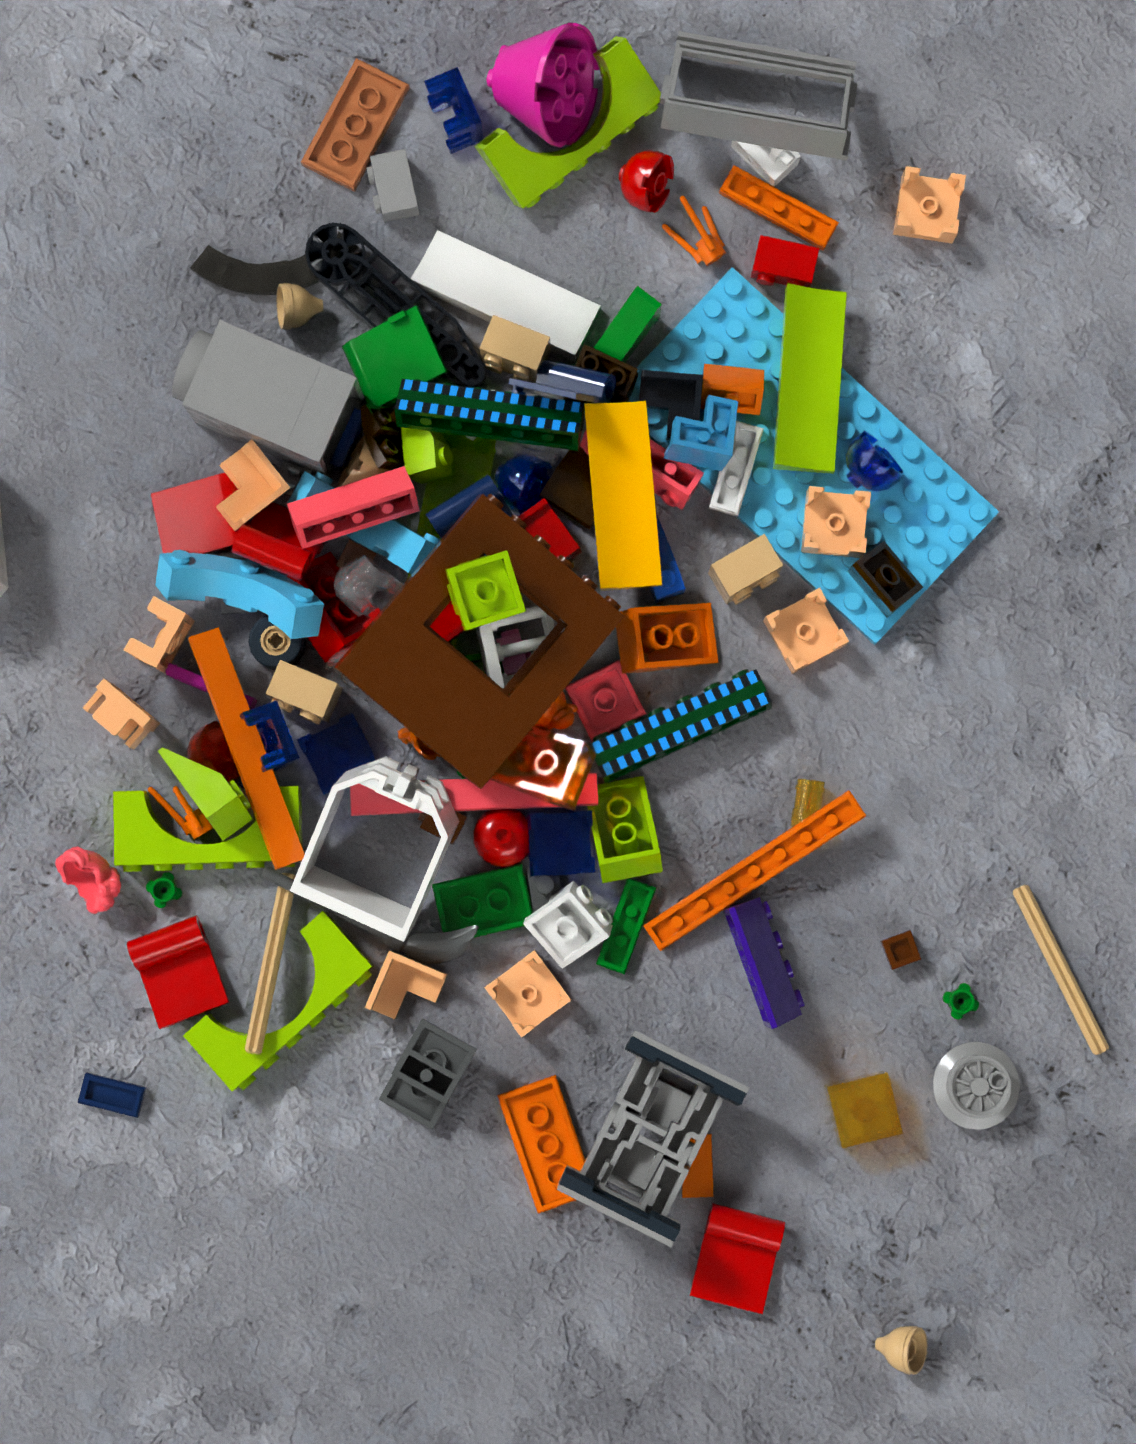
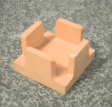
(120, 714)

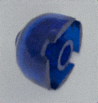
(871, 465)
(522, 481)

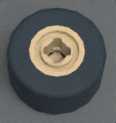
(269, 651)

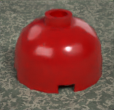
(645, 179)
(501, 837)

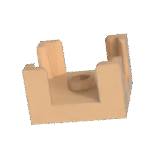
(928, 206)
(835, 523)
(805, 631)
(168, 640)
(528, 993)

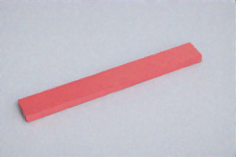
(465, 797)

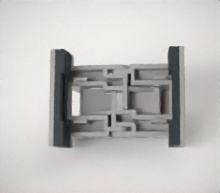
(628, 1160)

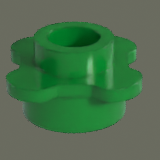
(156, 886)
(968, 1005)

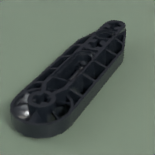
(321, 266)

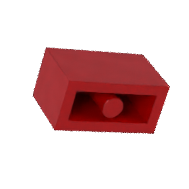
(784, 262)

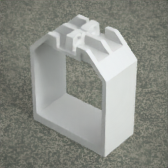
(353, 899)

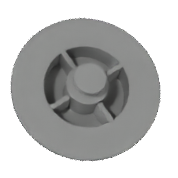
(976, 1085)

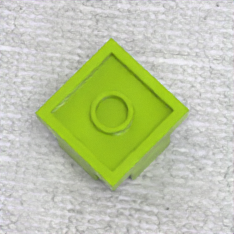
(484, 590)

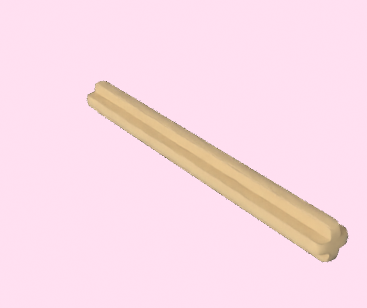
(1060, 969)
(269, 970)

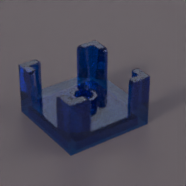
(450, 90)
(274, 736)
(336, 751)
(560, 844)

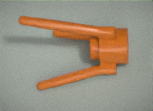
(709, 247)
(195, 823)

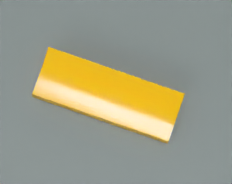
(623, 495)

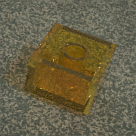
(863, 1109)

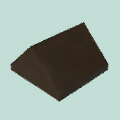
(884, 579)

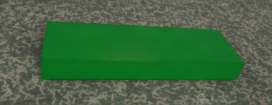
(626, 925)

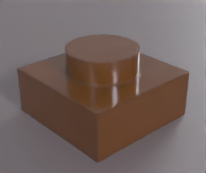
(353, 551)
(900, 950)

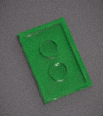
(489, 899)

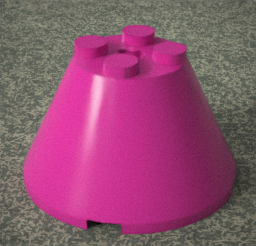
(548, 82)

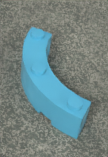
(389, 538)
(242, 586)

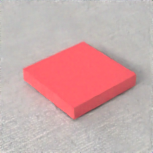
(605, 700)

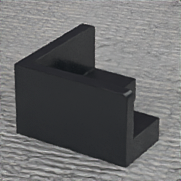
(672, 392)

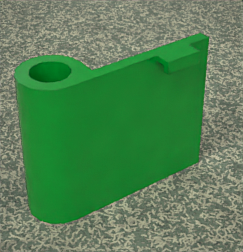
(392, 353)

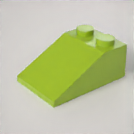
(215, 797)
(625, 831)

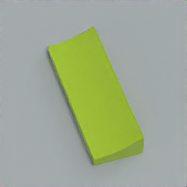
(809, 379)

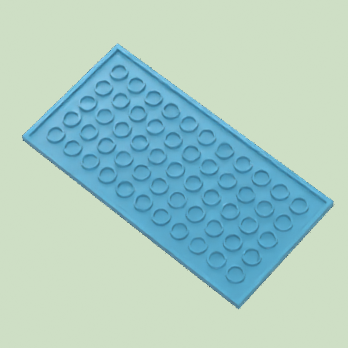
(921, 518)

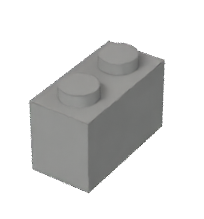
(394, 185)

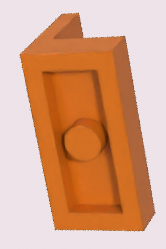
(734, 383)

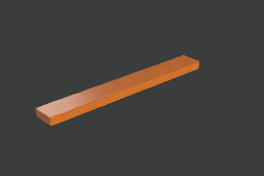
(246, 748)
(755, 870)

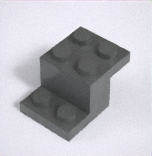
(427, 1073)

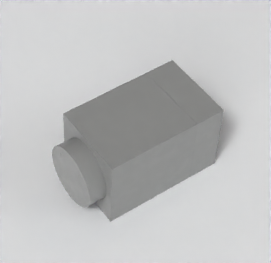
(266, 395)

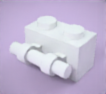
(767, 162)

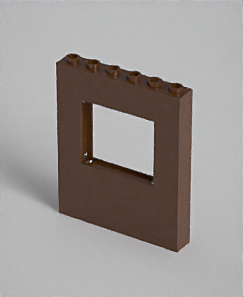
(440, 690)

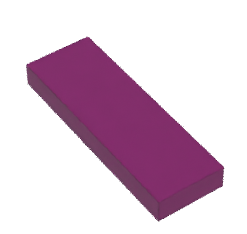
(196, 681)

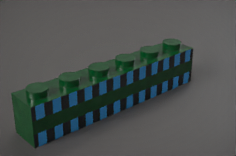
(489, 414)
(680, 725)

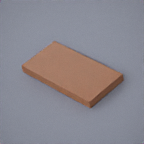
(355, 124)

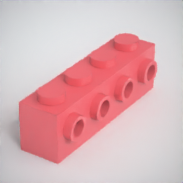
(671, 479)
(353, 507)

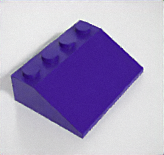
(762, 962)

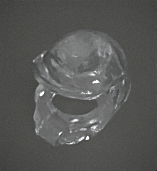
(359, 582)

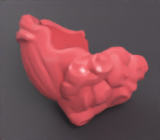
(92, 876)

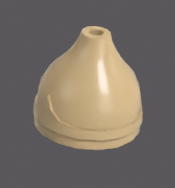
(296, 306)
(904, 1348)

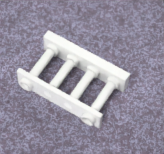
(494, 653)

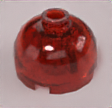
(211, 750)

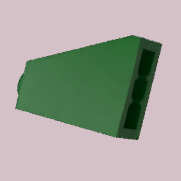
(630, 325)

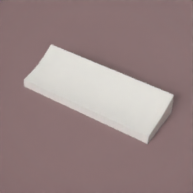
(495, 287)

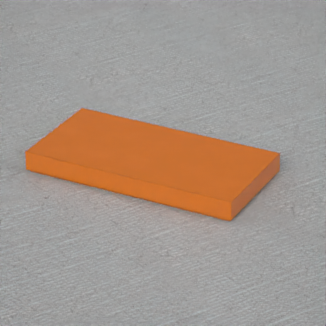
(542, 1138)

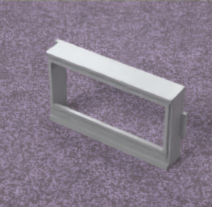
(755, 125)

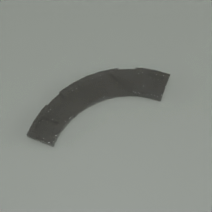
(255, 278)

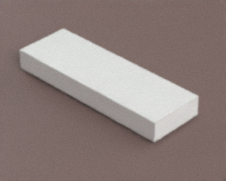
(735, 476)

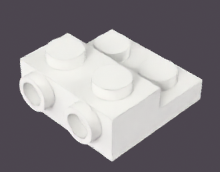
(569, 924)

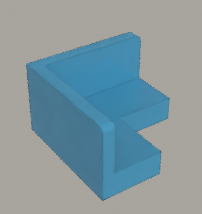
(705, 442)

